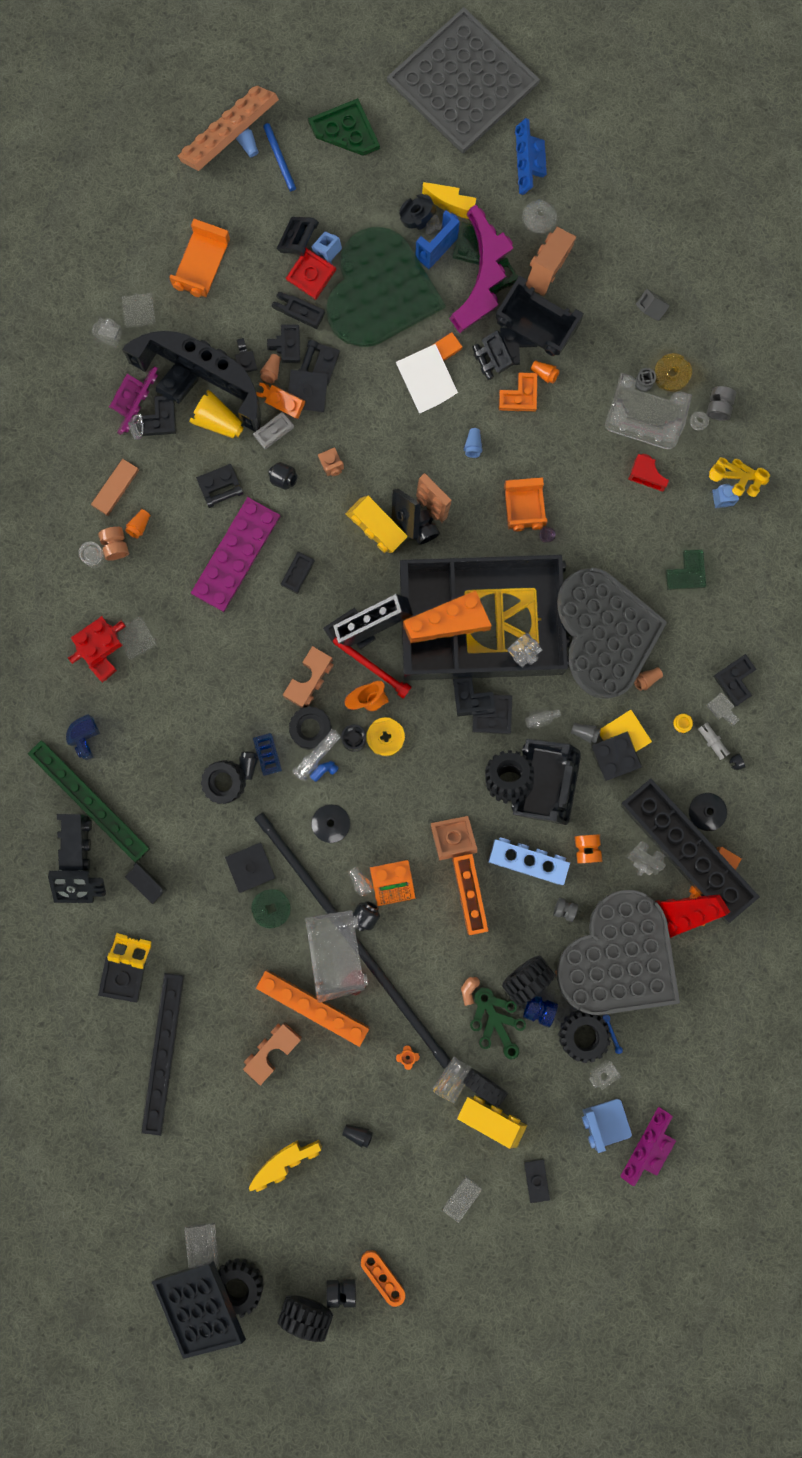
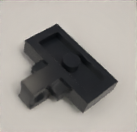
(287, 343)

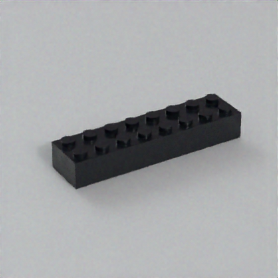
(688, 848)

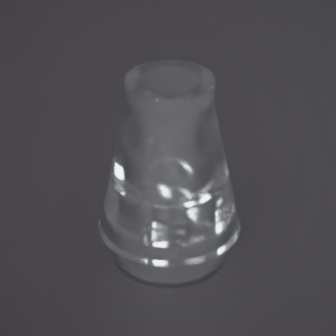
(360, 882)

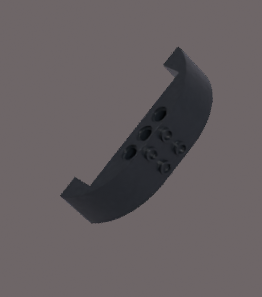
(202, 360)

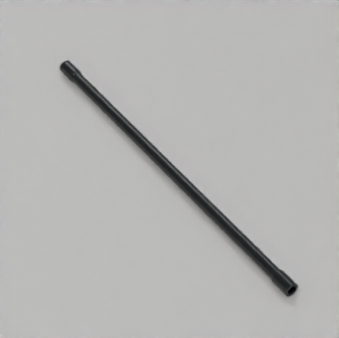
(438, 1052)

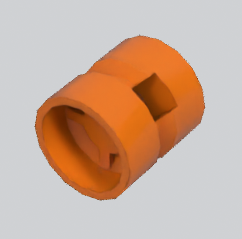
(588, 841)

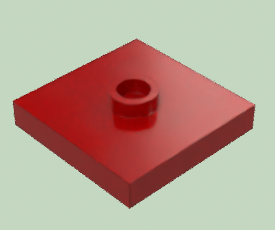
(311, 274)

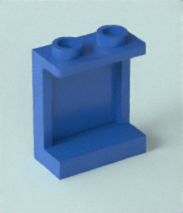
(429, 253)

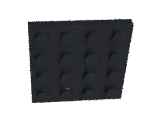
(198, 1310)

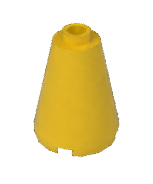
(216, 416)

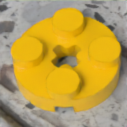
(380, 746)

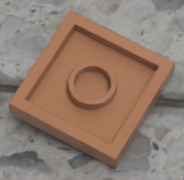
(453, 838)

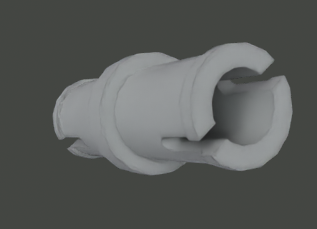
(713, 741)

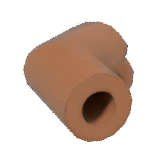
(467, 989)

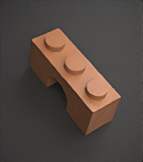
(302, 693)
(258, 1066)

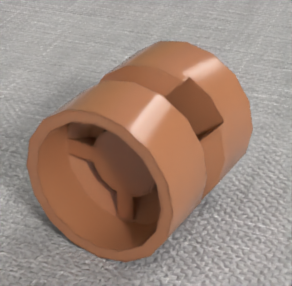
(113, 543)

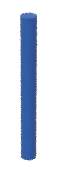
(280, 159)

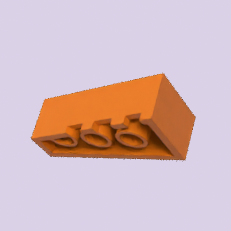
(452, 618)

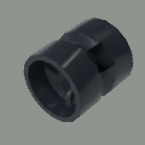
(427, 530)
(354, 738)
(334, 1295)

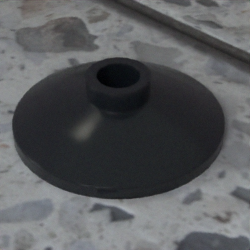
(699, 815)
(340, 827)

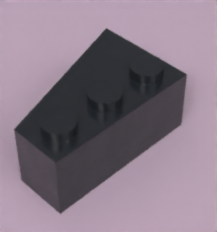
(74, 842)

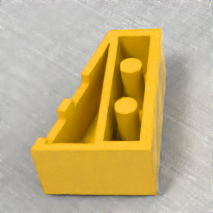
(376, 524)
(492, 1122)

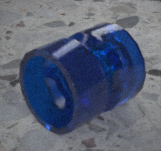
(540, 1010)

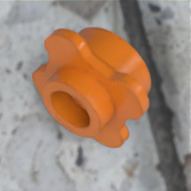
(407, 1062)

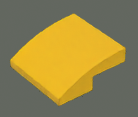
(625, 723)

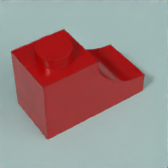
(645, 473)

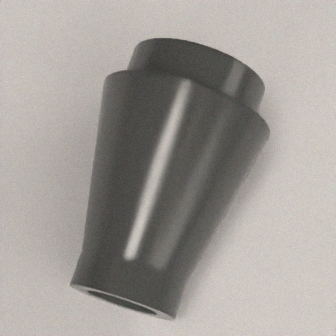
(586, 732)

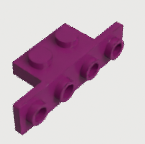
(129, 396)
(651, 1149)

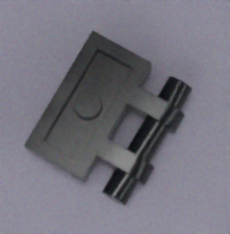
(498, 353)

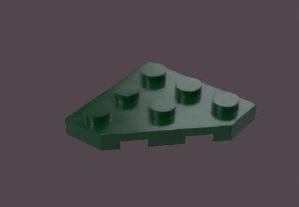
(346, 128)

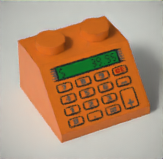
(392, 882)

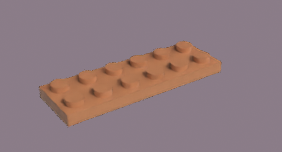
(227, 127)

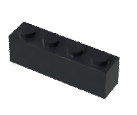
(373, 620)

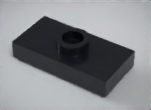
(297, 572)
(536, 1180)

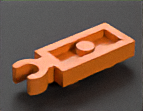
(282, 400)

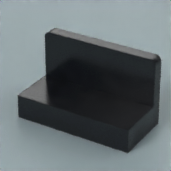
(145, 883)

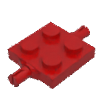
(96, 641)

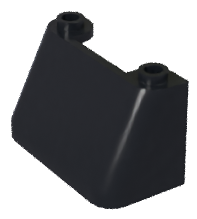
(537, 318)
(554, 781)

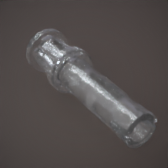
(311, 761)

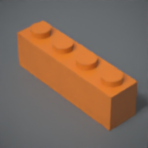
(470, 894)

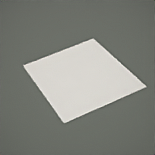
(427, 378)

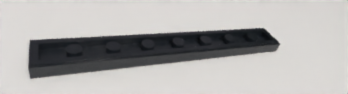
(162, 1054)

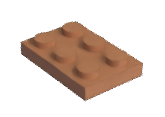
(433, 498)

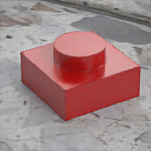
(103, 669)

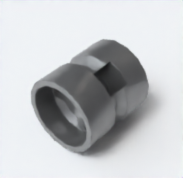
(721, 402)

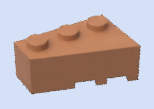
(549, 260)

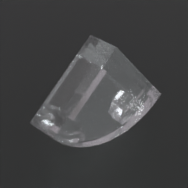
(136, 426)

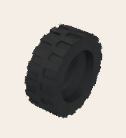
(302, 715)
(213, 792)
(485, 1088)

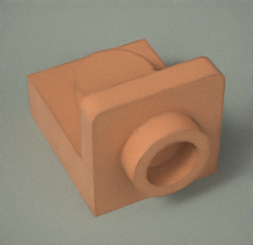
(331, 462)

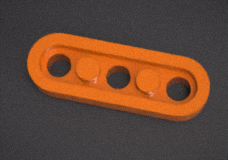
(384, 1287)

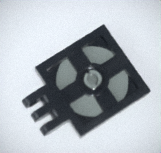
(75, 886)

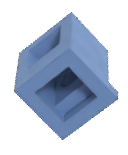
(327, 246)
(724, 496)

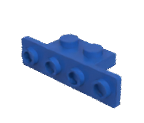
(530, 156)

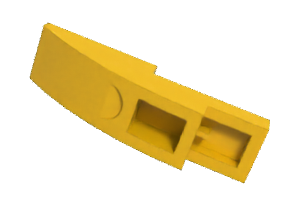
(276, 1167)

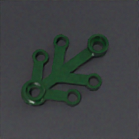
(495, 1020)

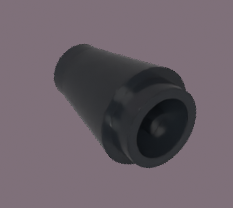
(248, 763)
(358, 1135)

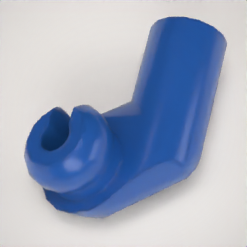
(322, 768)

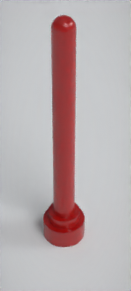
(401, 688)

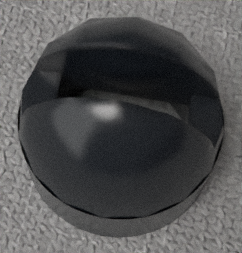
(739, 763)

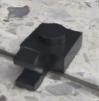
(245, 359)

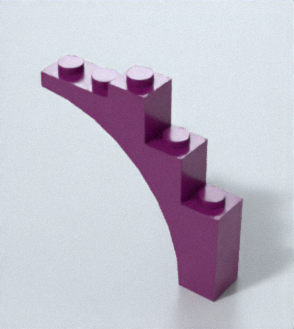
(490, 273)

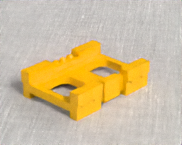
(131, 946)

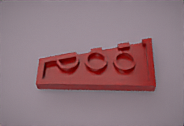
(691, 913)

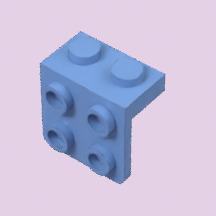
(606, 1124)

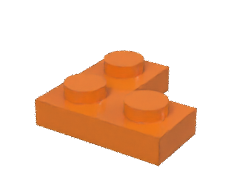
(522, 399)

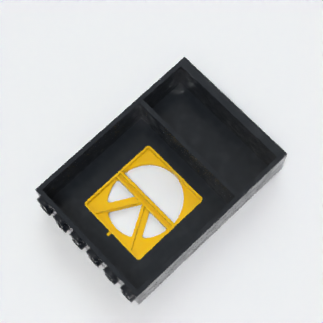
(529, 578)

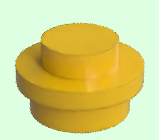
(683, 723)

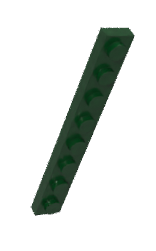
(88, 801)

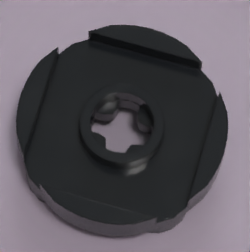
(424, 211)

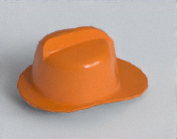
(367, 696)

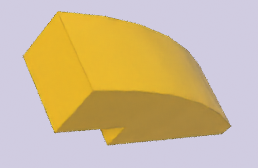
(449, 199)

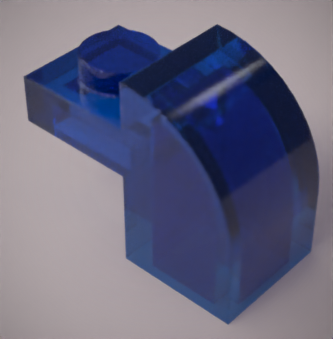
(79, 732)

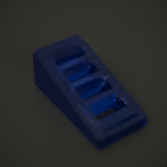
(262, 738)

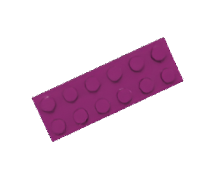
(235, 554)

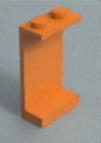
(201, 259)

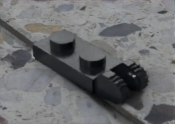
(299, 310)

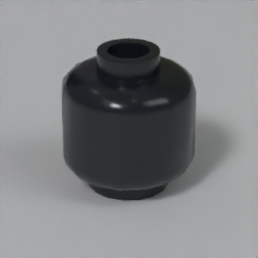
(282, 475)
(367, 915)

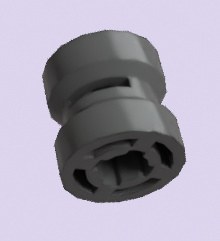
(642, 381)
(565, 910)

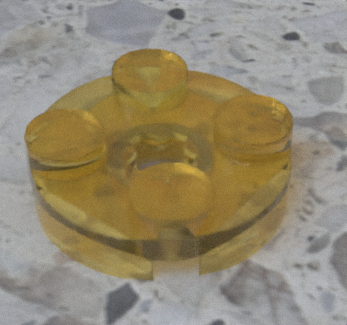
(668, 382)

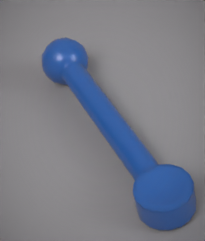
(618, 1049)

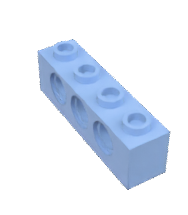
(559, 864)

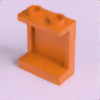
(525, 504)

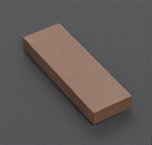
(115, 487)

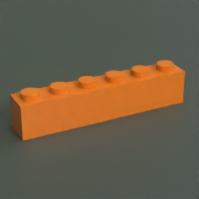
(307, 1005)

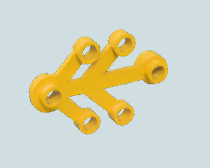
(759, 476)

